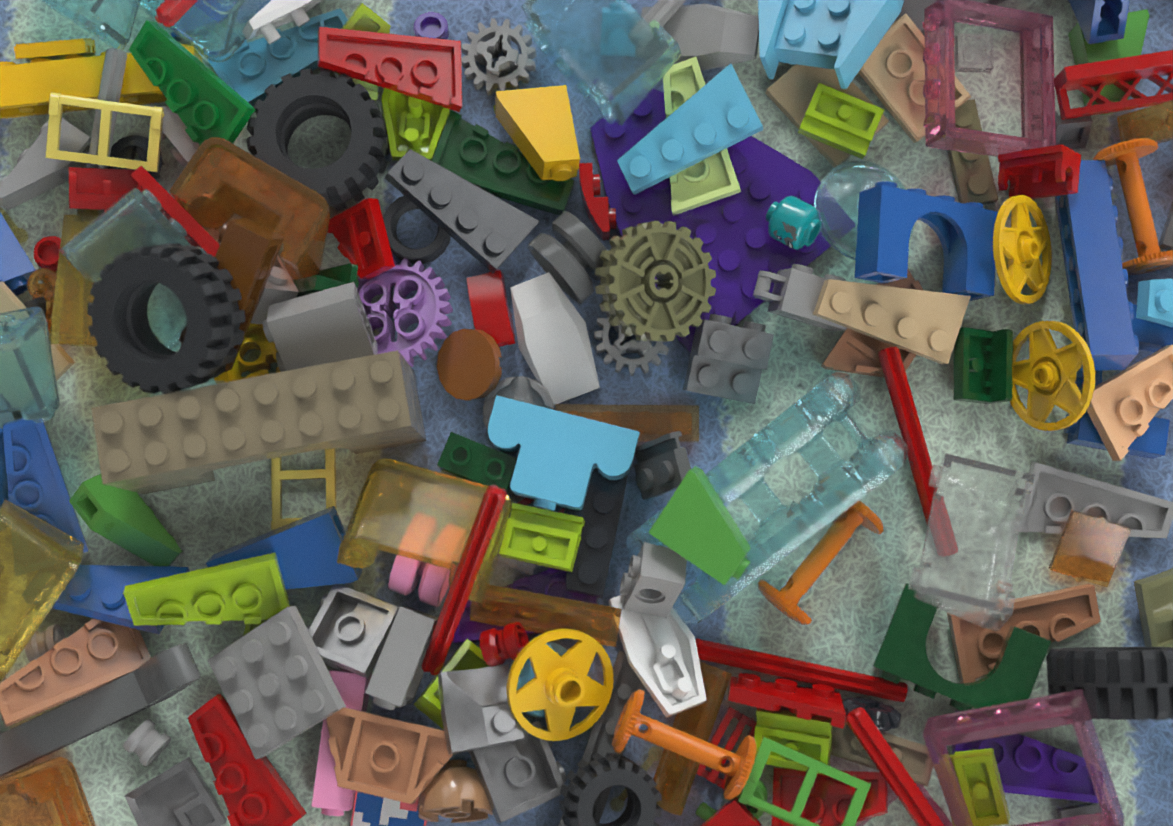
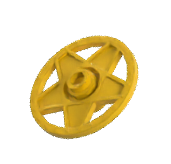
(1019, 248)
(1051, 375)
(560, 684)

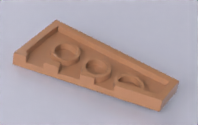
(1047, 615)
(72, 668)

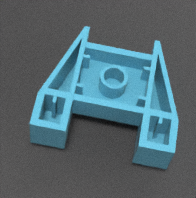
(823, 33)

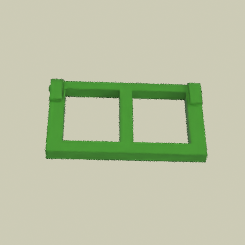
(814, 766)

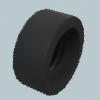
(426, 254)

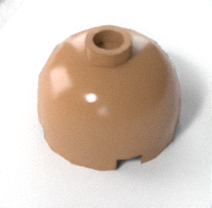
(455, 794)

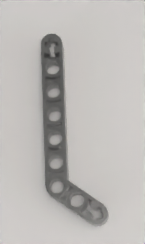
(144, 687)

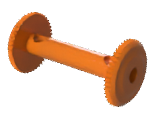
(1126, 158)
(818, 560)
(686, 745)

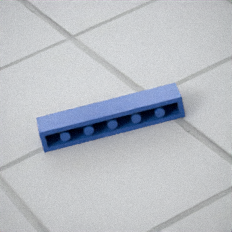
(1095, 269)

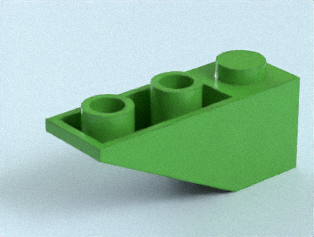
(125, 521)

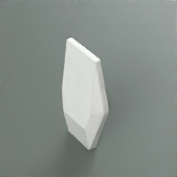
(277, 14)
(553, 339)
(662, 657)

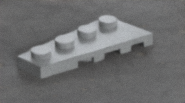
(1061, 491)

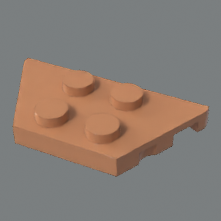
(859, 352)
(385, 754)

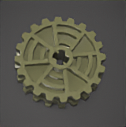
(630, 286)

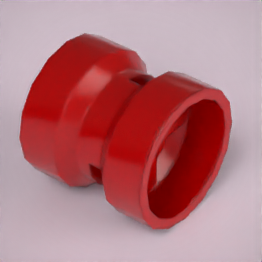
(503, 644)

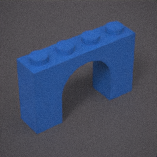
(963, 229)
(1154, 440)

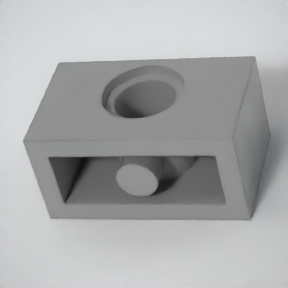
(653, 580)

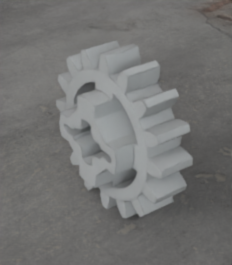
(484, 52)
(619, 349)

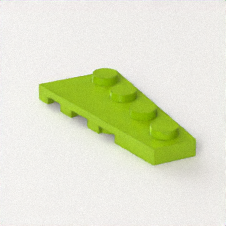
(225, 592)

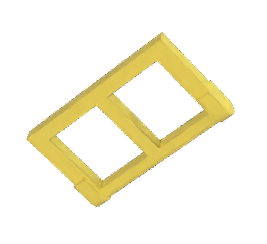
(56, 104)
(278, 475)

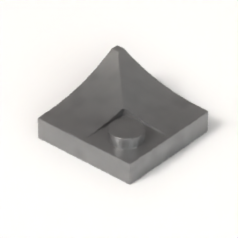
(477, 709)
(175, 799)

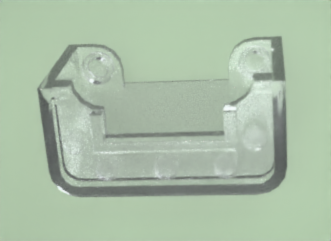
(972, 540)

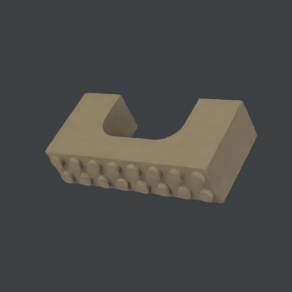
(191, 432)

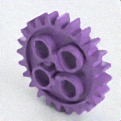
(426, 308)

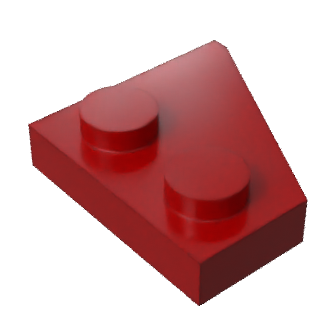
(363, 238)

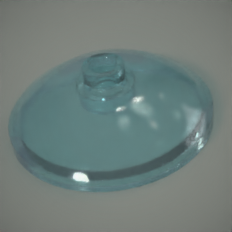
(839, 201)

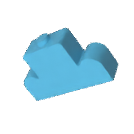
(558, 451)

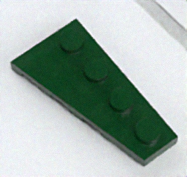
(497, 167)

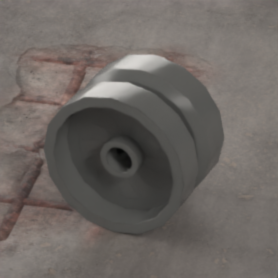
(570, 256)

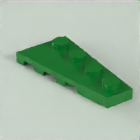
(191, 88)

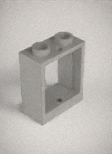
(400, 662)

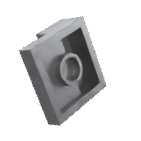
(728, 359)
(351, 629)
(519, 774)

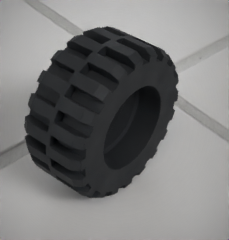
(315, 96)
(123, 323)
(1116, 680)

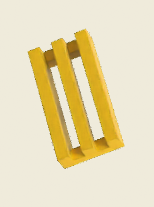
(54, 48)

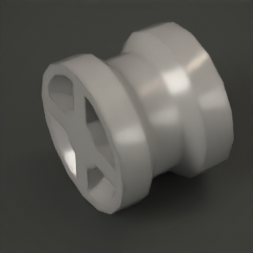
(43, 641)
(146, 742)

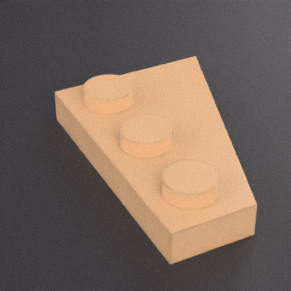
(1131, 399)

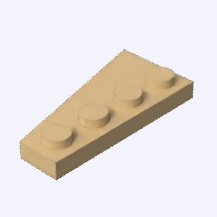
(902, 317)

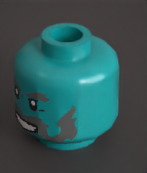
(793, 222)

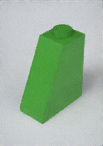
(1128, 46)
(702, 529)

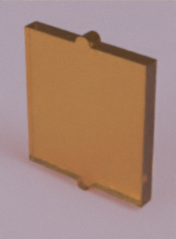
(1089, 548)

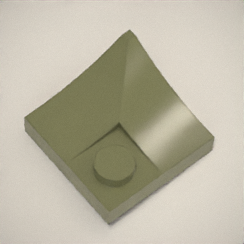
(1156, 608)

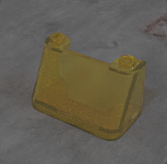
(419, 518)
(33, 573)

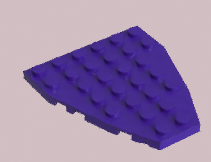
(730, 227)

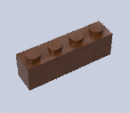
(249, 256)

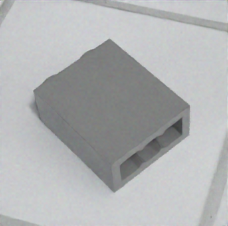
(320, 328)

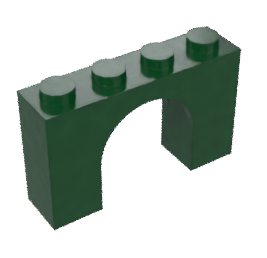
(905, 657)

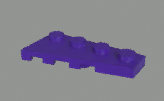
(1037, 768)

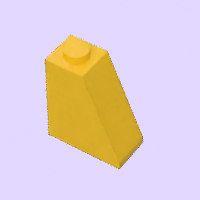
(541, 128)

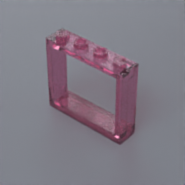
(1035, 77)
(1019, 718)

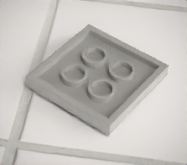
(276, 682)

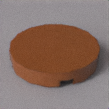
(469, 364)

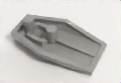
(713, 34)

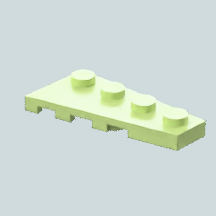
(715, 175)

